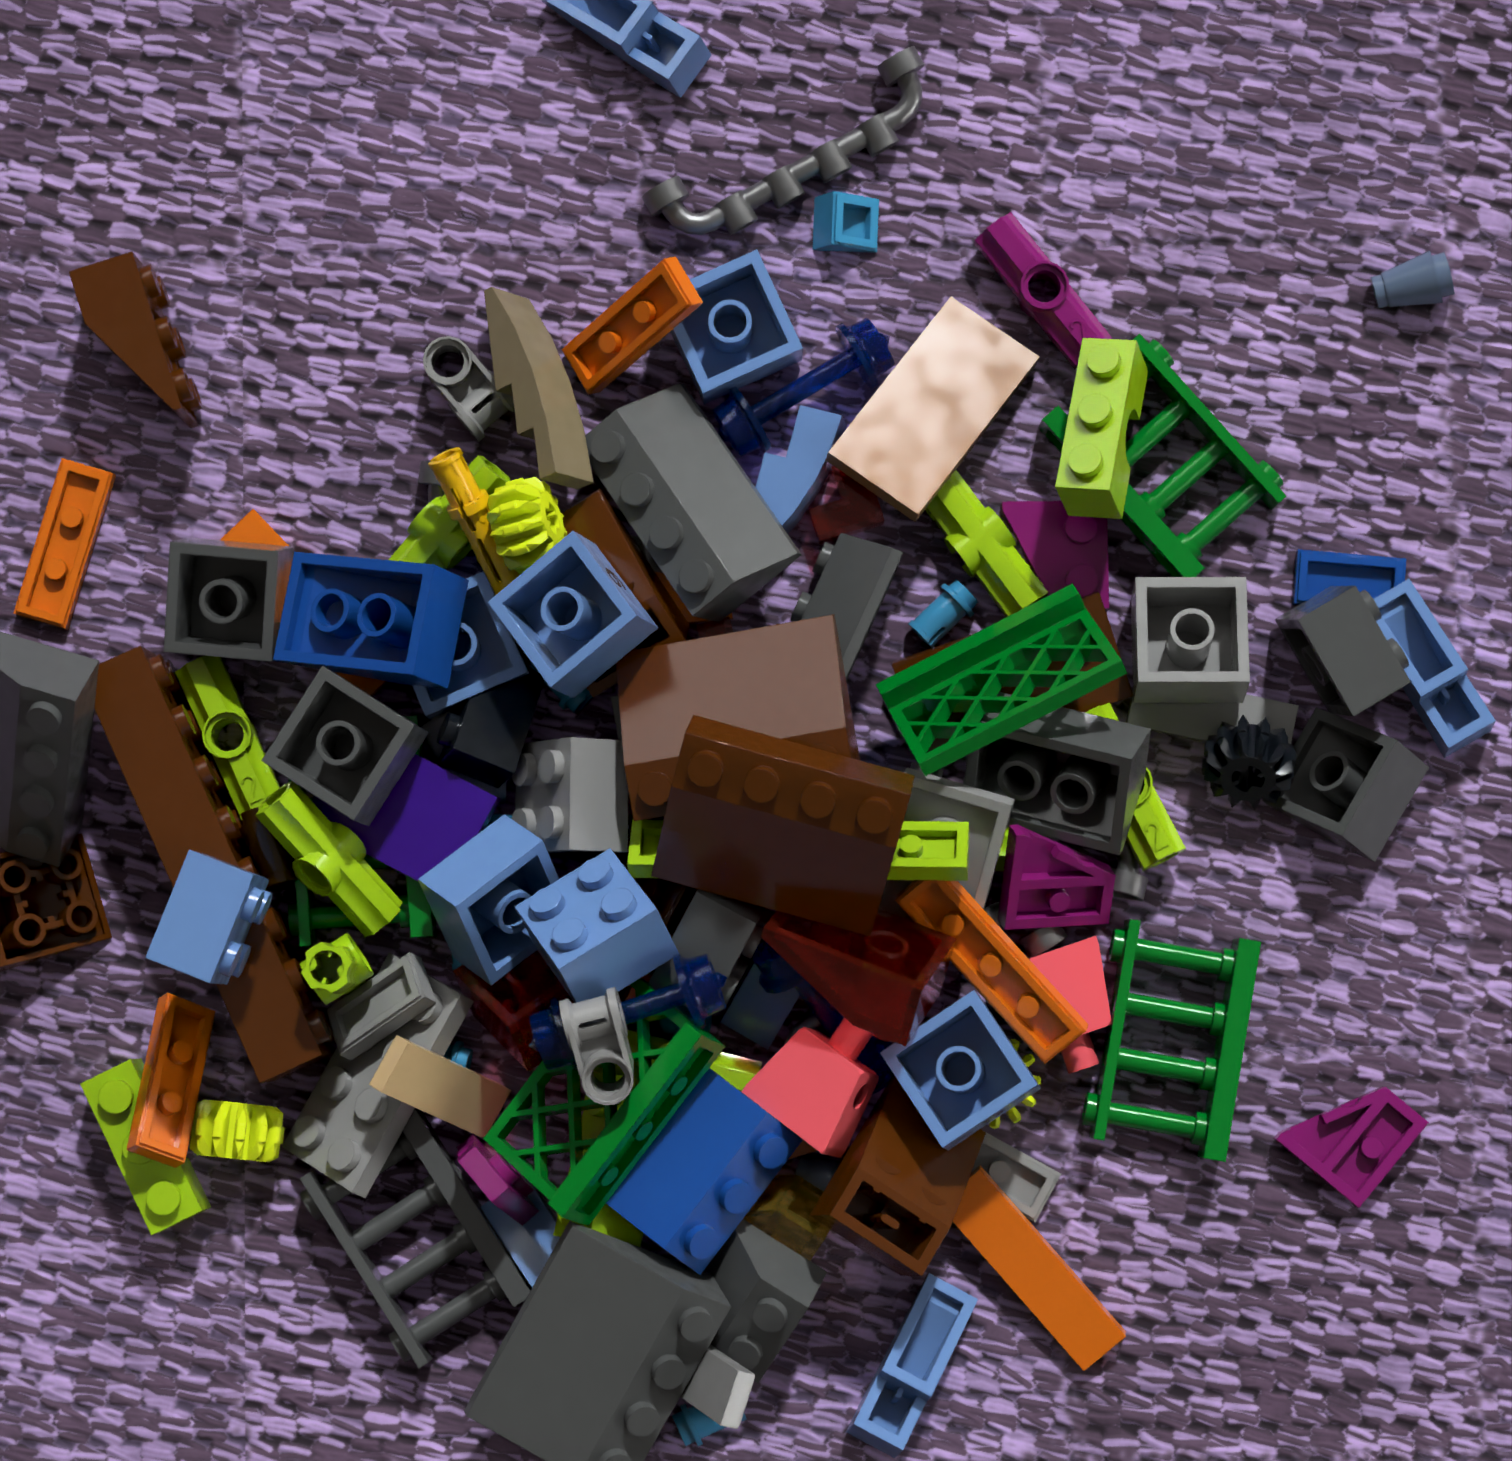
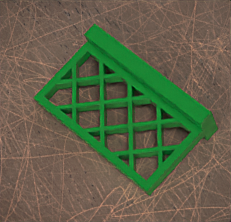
(999, 656)
(626, 1130)

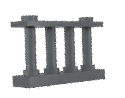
(471, 1234)

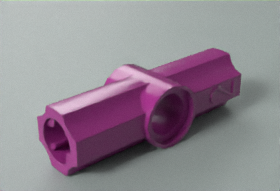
(1022, 261)

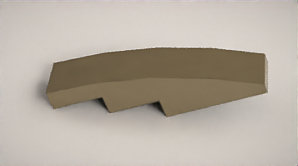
(542, 394)

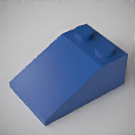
(372, 618)

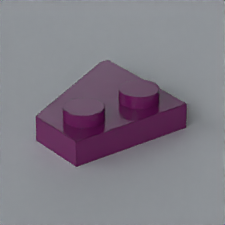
(1061, 546)
(1051, 884)
(1355, 1142)
(497, 1179)

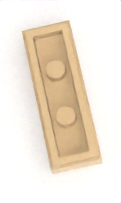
(439, 1087)

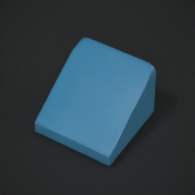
(845, 223)

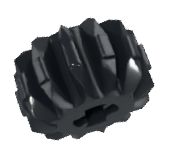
(1249, 762)

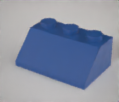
(704, 1171)

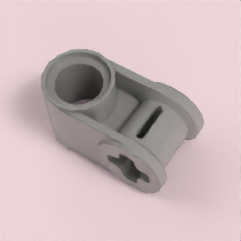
(468, 389)
(599, 1035)

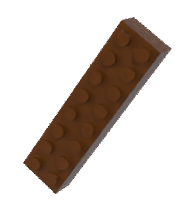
(184, 811)

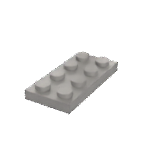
(351, 1125)

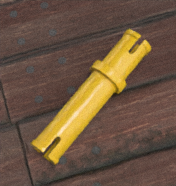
(470, 508)

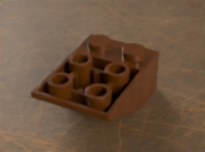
(124, 310)
(600, 524)
(48, 907)
(897, 1186)

